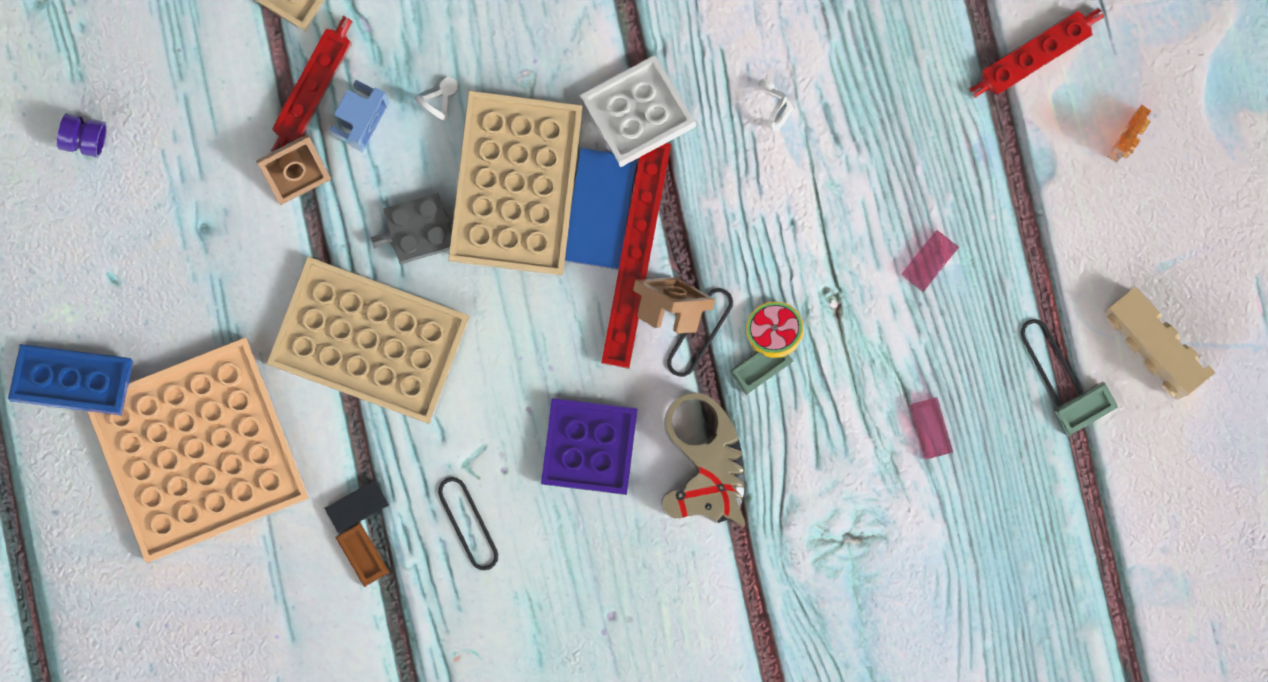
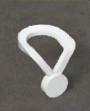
(447, 88)
(783, 99)

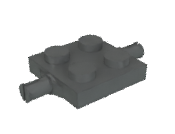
(416, 229)

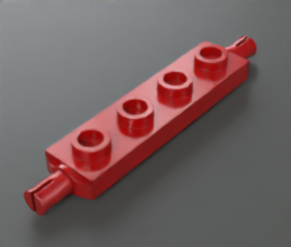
(1036, 53)
(312, 84)

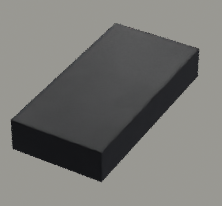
(356, 506)

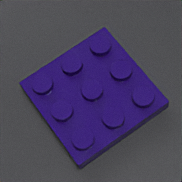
(589, 446)

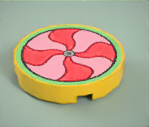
(774, 329)

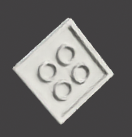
(638, 111)

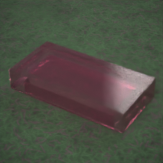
(929, 261)
(930, 428)

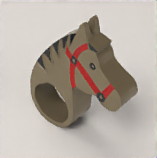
(719, 479)

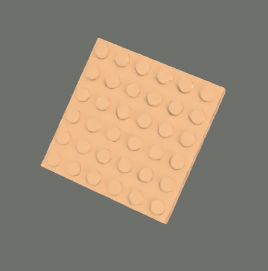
(198, 451)

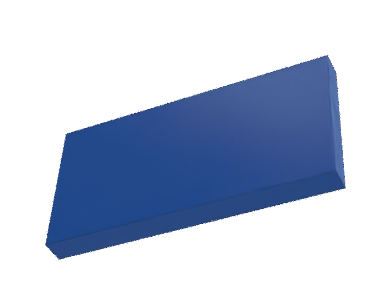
(599, 209)
(70, 379)

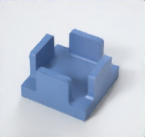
(360, 115)

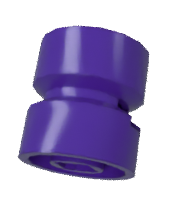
(86, 136)

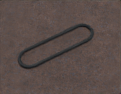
(669, 364)
(1038, 364)
(452, 479)

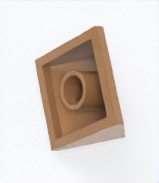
(293, 169)

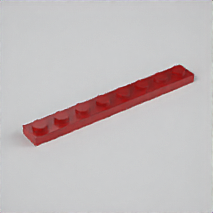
(635, 256)

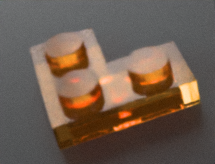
(1128, 139)

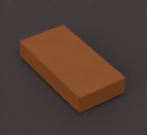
(362, 554)

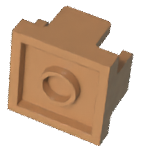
(675, 297)

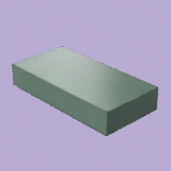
(758, 370)
(1085, 408)

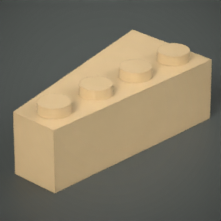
(1157, 344)

